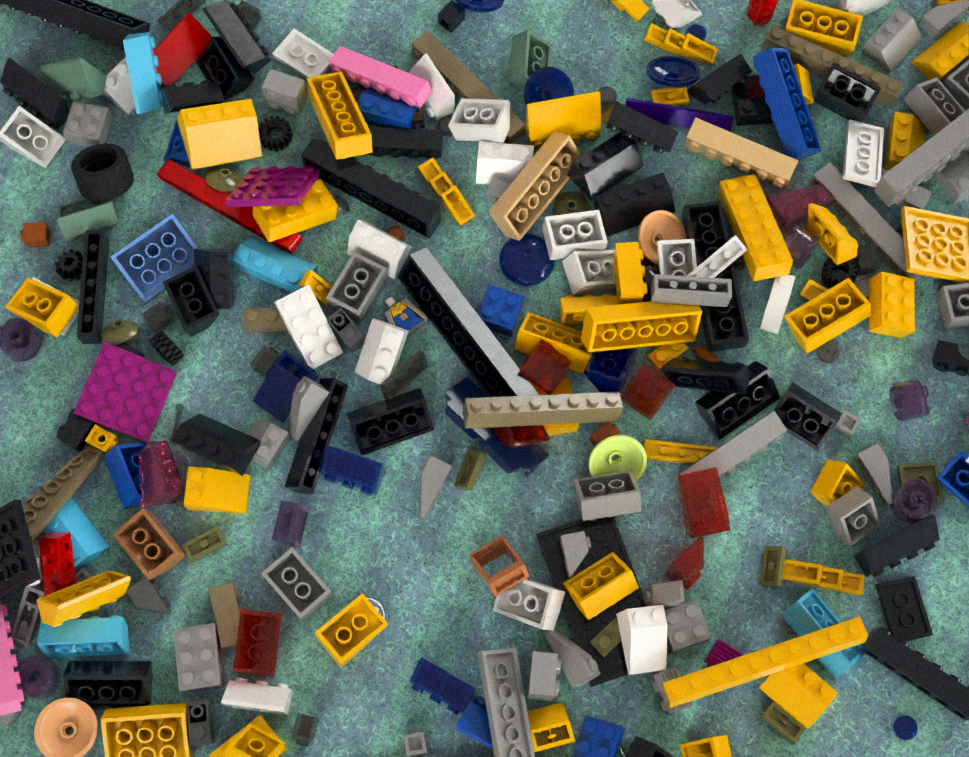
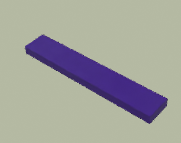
(679, 115)

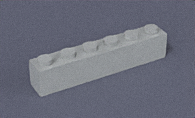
(741, 446)

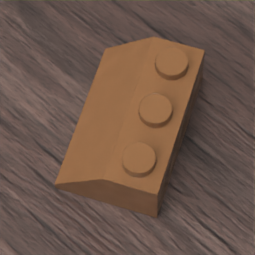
(149, 544)

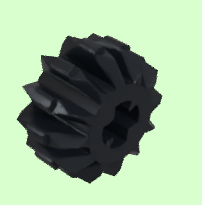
(63, 265)

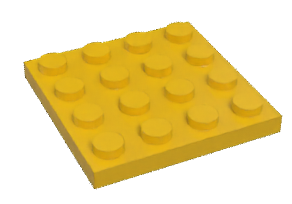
(936, 244)

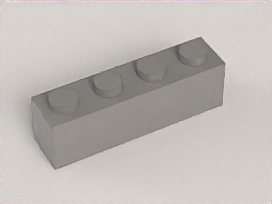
(691, 290)

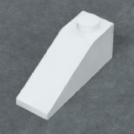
(777, 303)

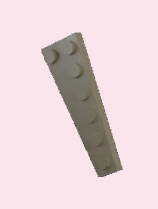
(54, 494)

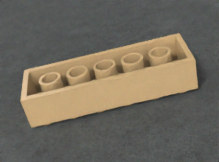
(740, 153)
(535, 186)

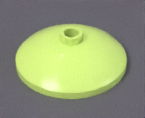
(629, 456)

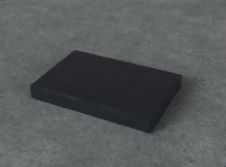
(904, 609)

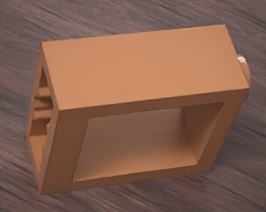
(505, 578)

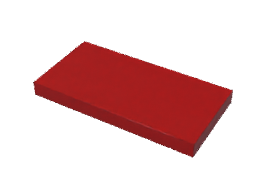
(180, 48)

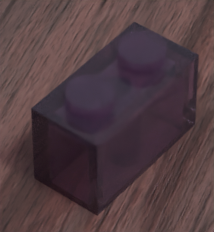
(290, 523)

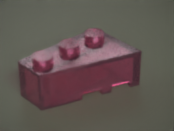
(792, 206)
(160, 475)

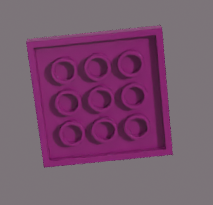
(273, 186)
(125, 392)

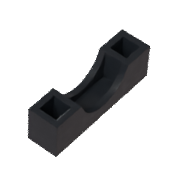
(948, 358)

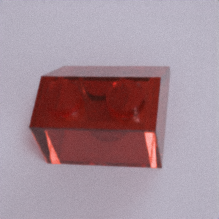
(545, 366)
(647, 391)
(521, 435)

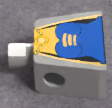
(405, 315)

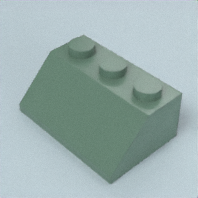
(527, 55)
(74, 79)
(86, 215)

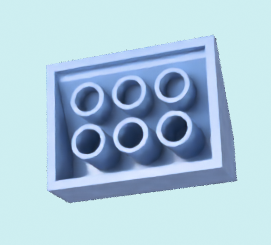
(155, 257)

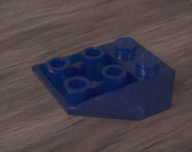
(278, 387)

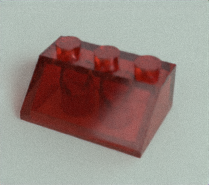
(688, 565)
(257, 643)

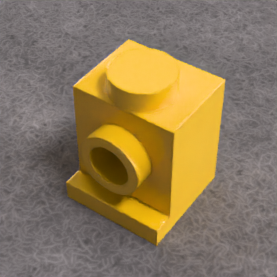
(95, 437)

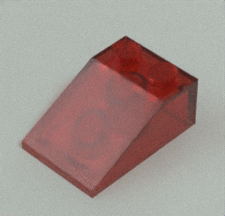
(703, 503)

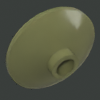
(222, 179)
(562, 201)
(120, 331)

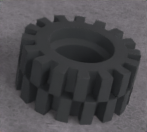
(275, 124)
(831, 279)
(166, 348)

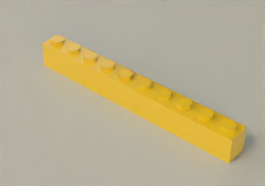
(765, 662)

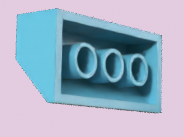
(143, 71)
(271, 264)
(85, 538)
(811, 615)
(85, 638)

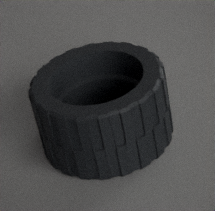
(102, 172)

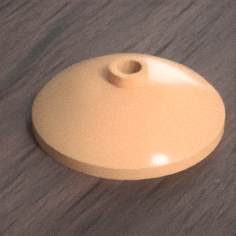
(659, 226)
(52, 728)

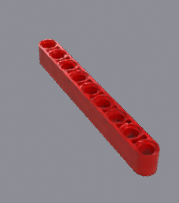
(216, 200)

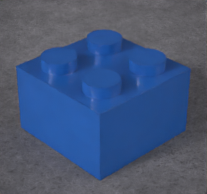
(501, 310)

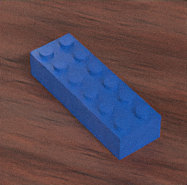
(786, 103)

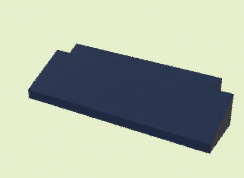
(508, 458)

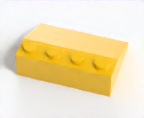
(570, 115)
(220, 133)
(146, 731)

